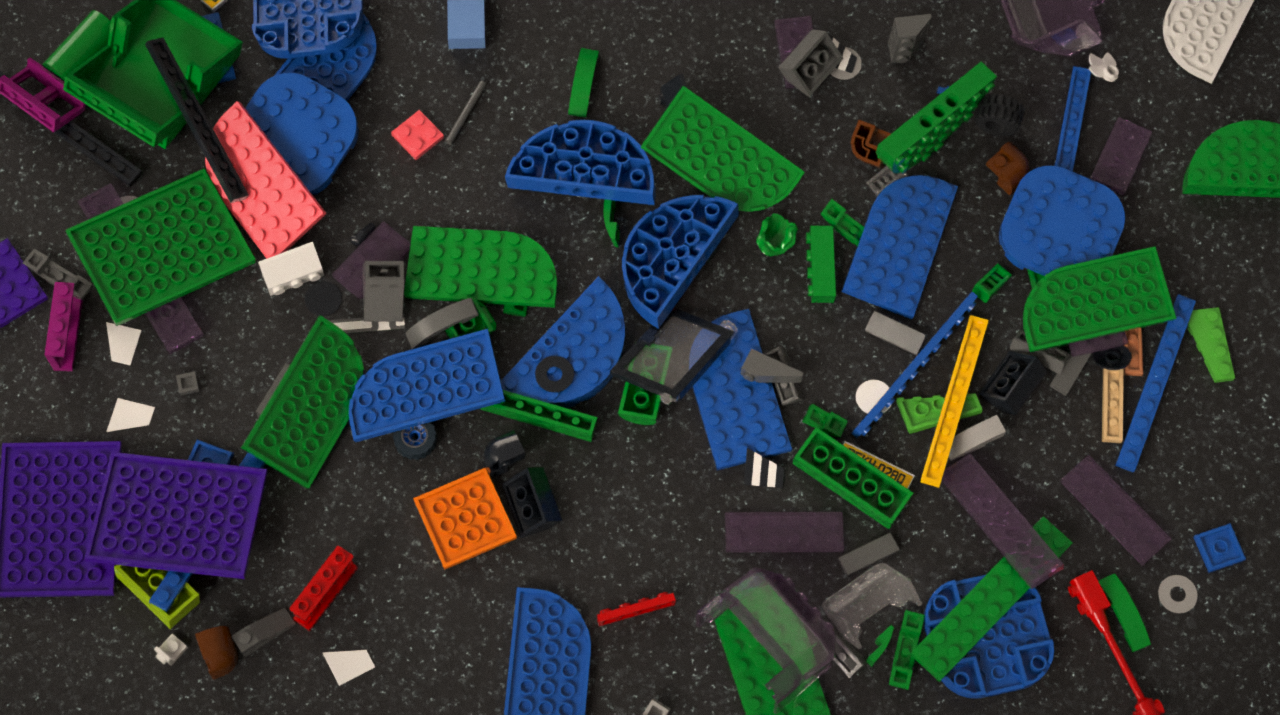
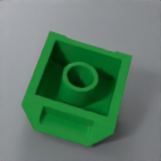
(481, 322)

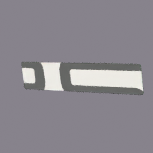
(358, 325)

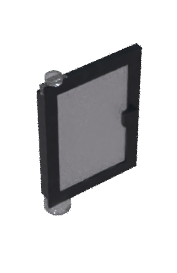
(674, 355)

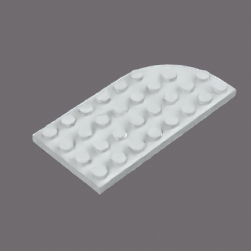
(1202, 33)

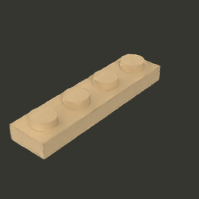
(1112, 406)

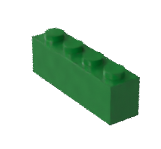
(821, 264)

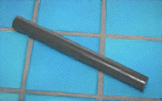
(465, 113)

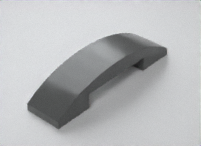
(52, 273)
(440, 321)

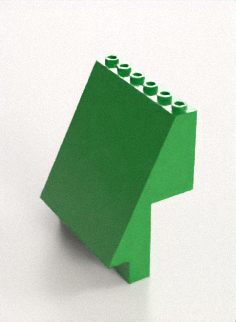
(125, 81)

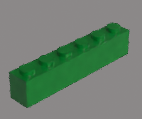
(545, 415)

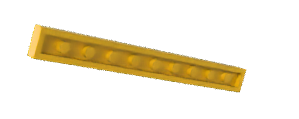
(954, 401)

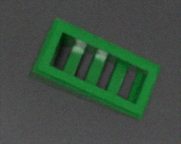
(983, 291)

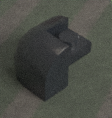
(501, 453)

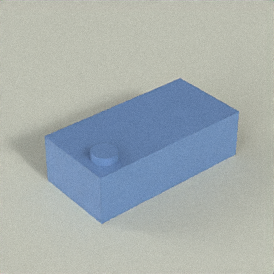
(466, 24)

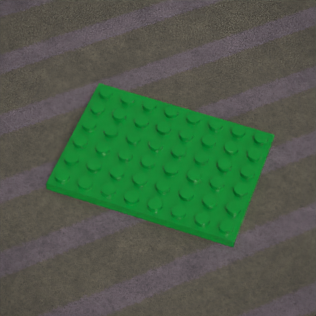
(160, 246)

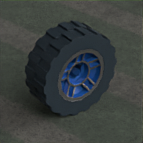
(416, 448)

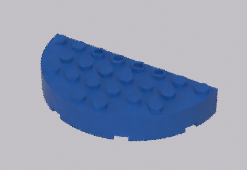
(584, 161)
(670, 250)
(586, 336)

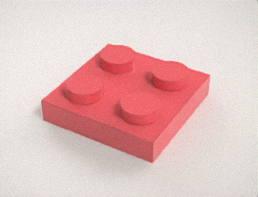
(417, 135)

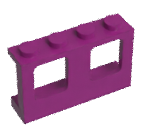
(37, 105)
(63, 327)

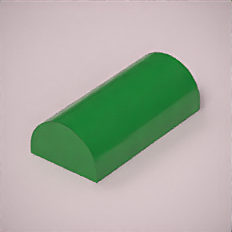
(80, 45)
(639, 405)

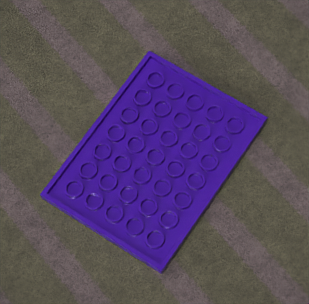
(177, 515)
(48, 517)

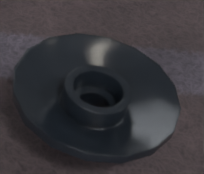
(1113, 358)

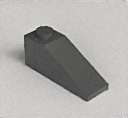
(765, 369)
(262, 631)

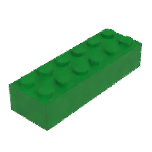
(852, 478)

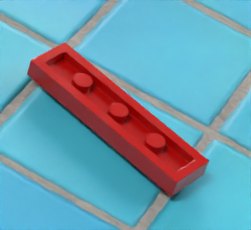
(643, 606)

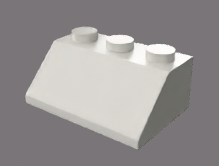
(291, 269)

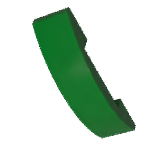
(583, 82)
(842, 222)
(611, 226)
(1126, 612)
(907, 642)

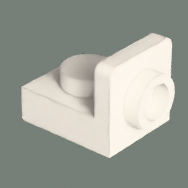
(170, 650)

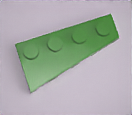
(1211, 341)
(925, 412)

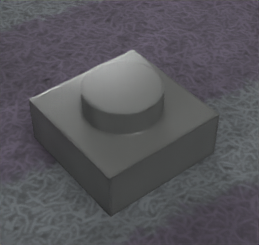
(187, 383)

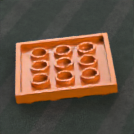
(465, 518)

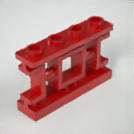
(323, 588)

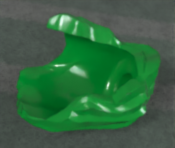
(776, 235)

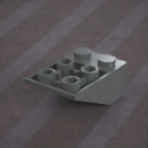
(383, 291)

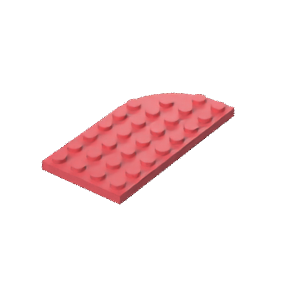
(278, 201)

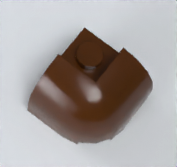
(865, 143)
(1010, 166)
(218, 650)

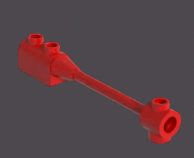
(1094, 604)

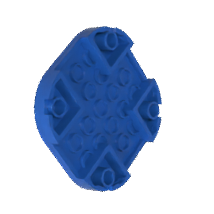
(306, 26)
(306, 126)
(1060, 221)
(1007, 656)

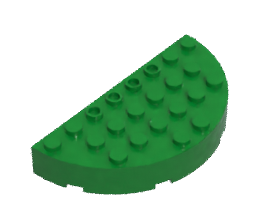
(936, 121)
(1237, 162)

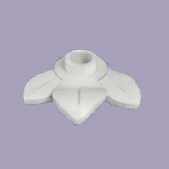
(1104, 67)

